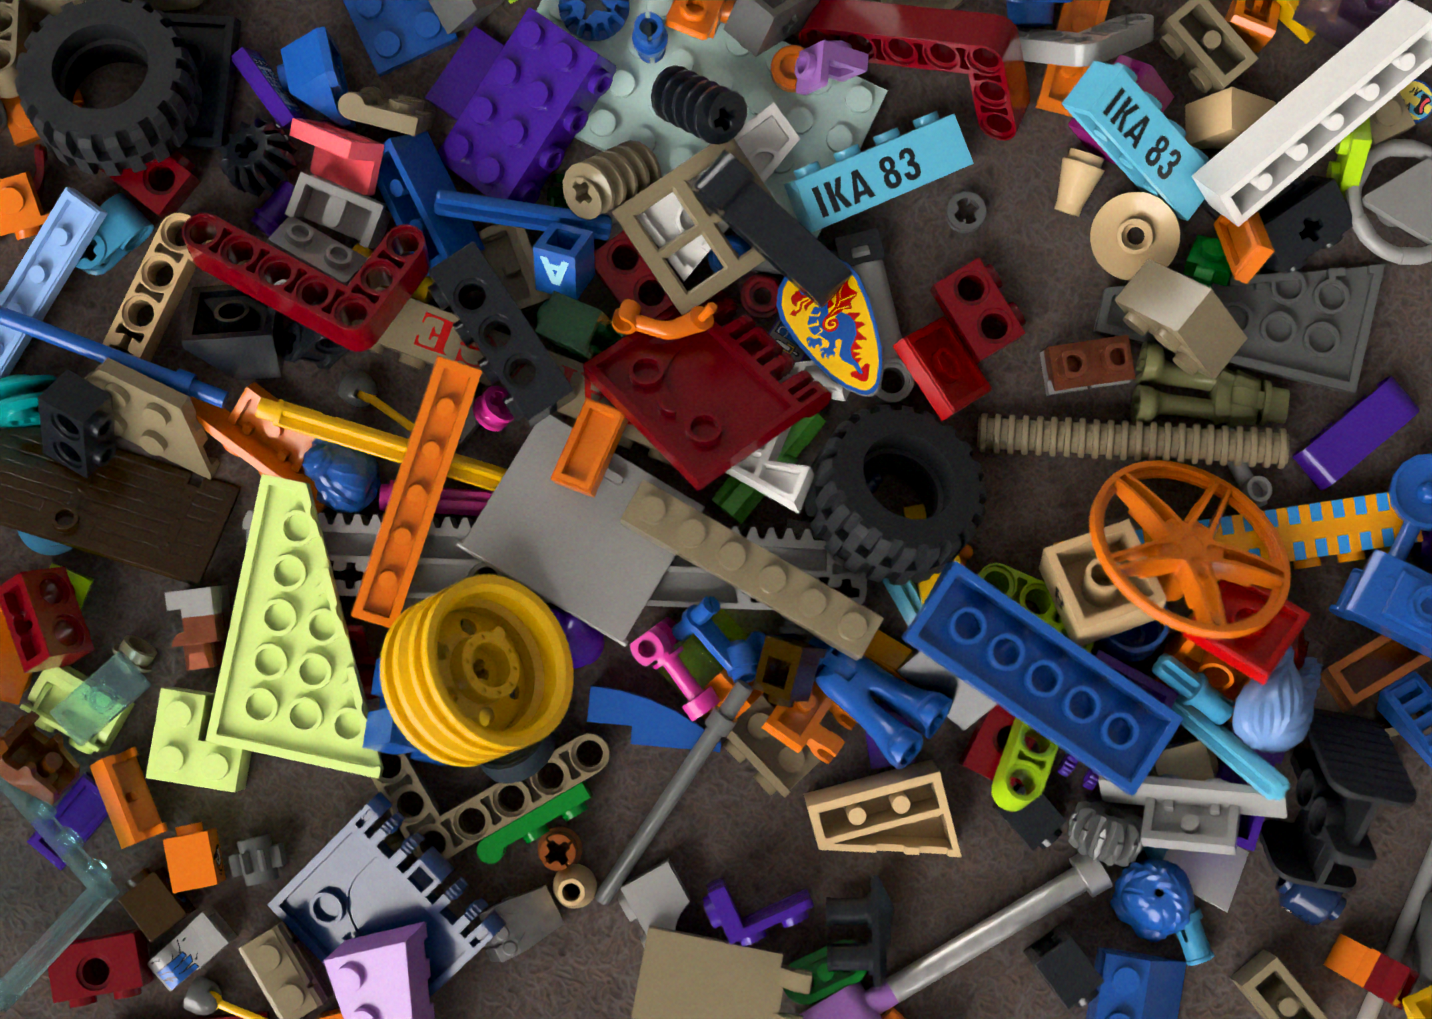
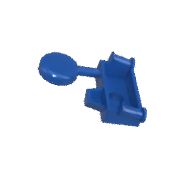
(1388, 591)

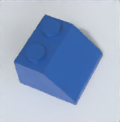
(1136, 986)

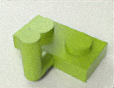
(1351, 157)

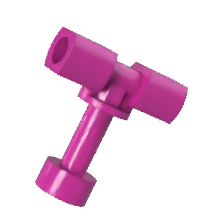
(659, 645)

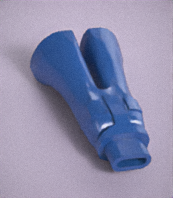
(853, 684)

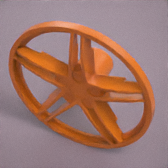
(1185, 550)

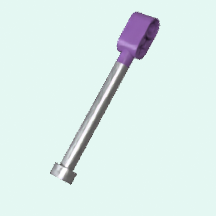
(858, 1003)

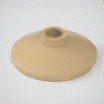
(1113, 223)

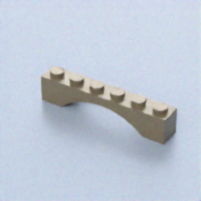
(751, 569)

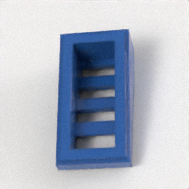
(1390, 702)

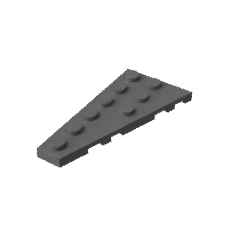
(1296, 323)

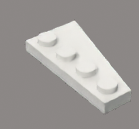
(765, 143)

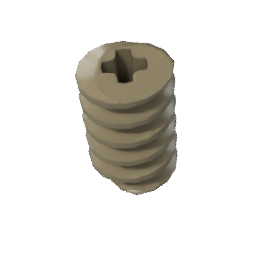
(609, 179)

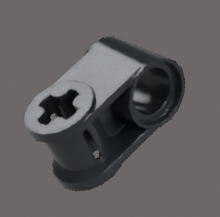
(310, 346)

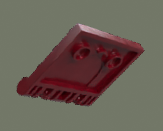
(706, 394)

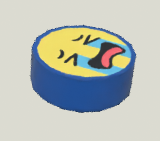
(1418, 100)

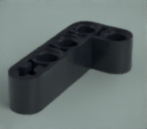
(769, 229)

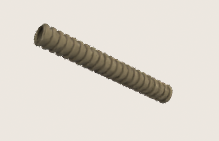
(1133, 440)

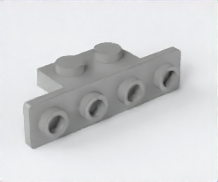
(1194, 812)

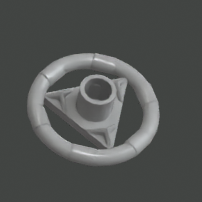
(1397, 203)

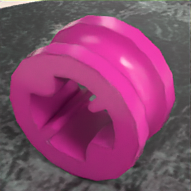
(491, 410)

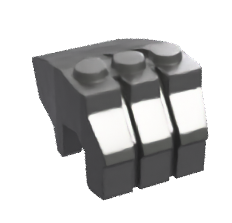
(528, 919)

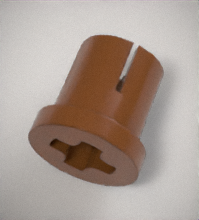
(559, 835)

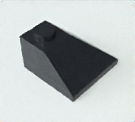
(234, 333)

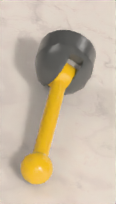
(361, 391)
(206, 997)

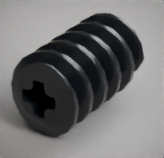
(698, 105)

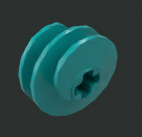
(19, 401)

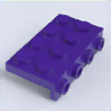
(526, 111)

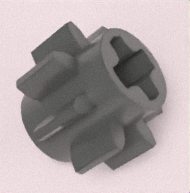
(258, 859)

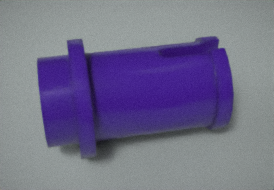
(273, 211)

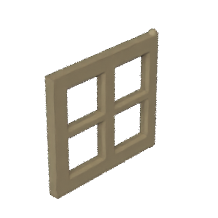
(705, 225)

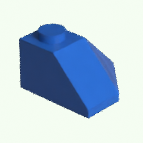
(316, 75)

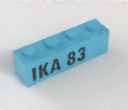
(1138, 135)
(878, 173)

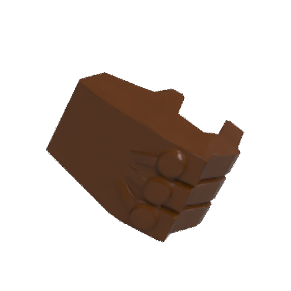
(35, 761)

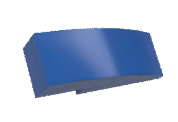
(650, 720)

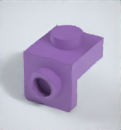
(827, 60)

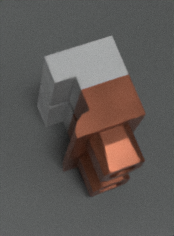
(1087, 363)
(205, 624)

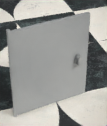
(569, 542)

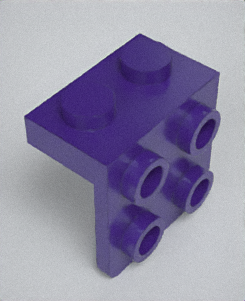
(751, 928)

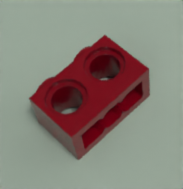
(144, 184)
(627, 283)
(967, 316)
(44, 619)

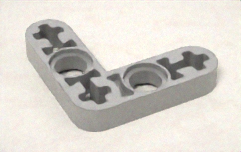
(1090, 45)

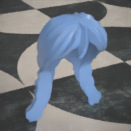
(1281, 711)

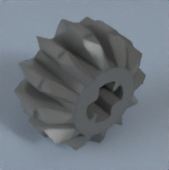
(1105, 832)

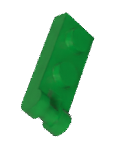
(533, 824)

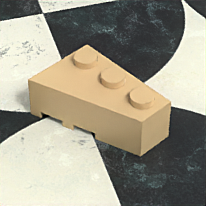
(885, 813)

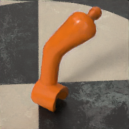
(628, 320)

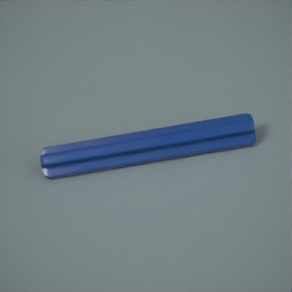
(515, 213)

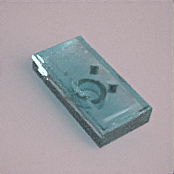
(100, 698)

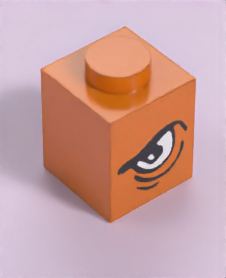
(194, 857)

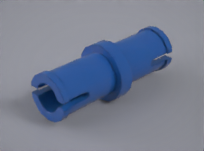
(648, 27)

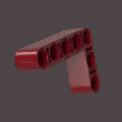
(938, 40)
(307, 285)

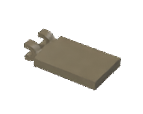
(711, 979)

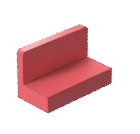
(341, 154)

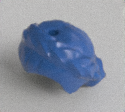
(343, 476)
(1140, 907)

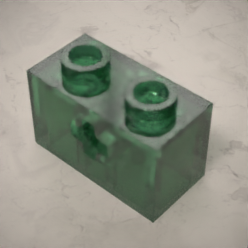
(575, 327)

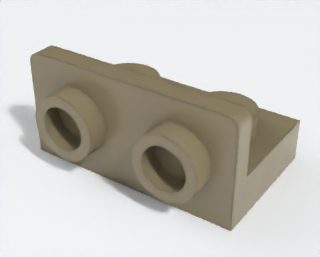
(776, 763)

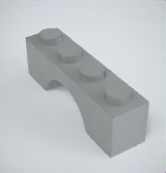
(655, 897)

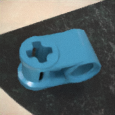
(118, 235)

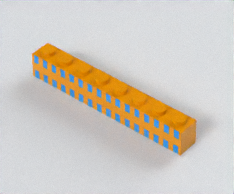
(1316, 530)

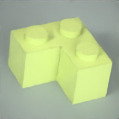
(181, 749)

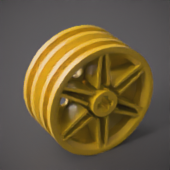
(455, 682)

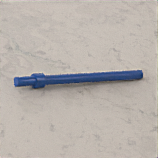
(180, 380)

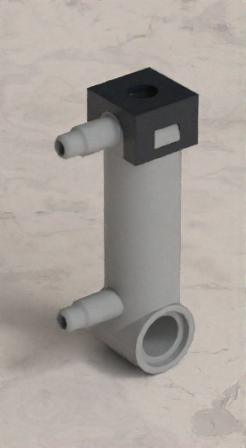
(866, 256)

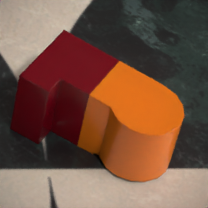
(1372, 970)

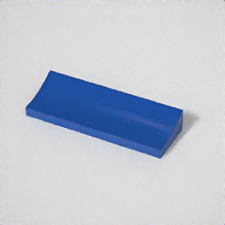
(1042, 677)

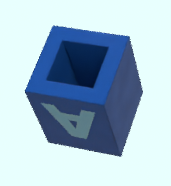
(564, 260)

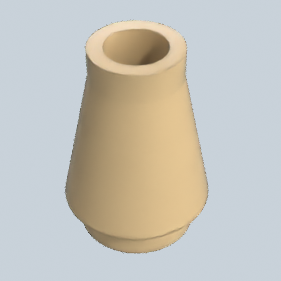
(1077, 180)
(578, 875)

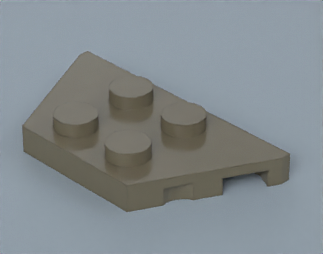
(155, 417)

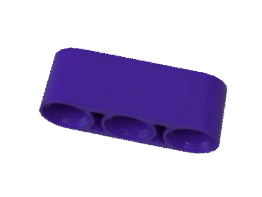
(1356, 434)

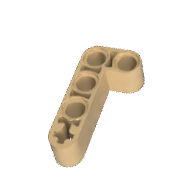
(146, 292)

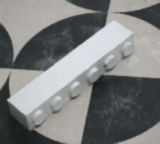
(1318, 113)

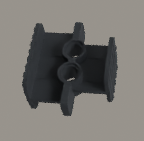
(1338, 796)

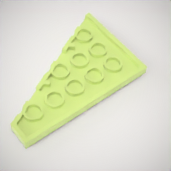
(288, 655)

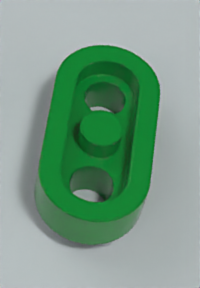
(825, 982)

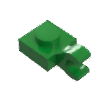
(1208, 262)

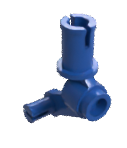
(737, 657)

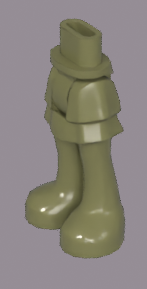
(1231, 399)

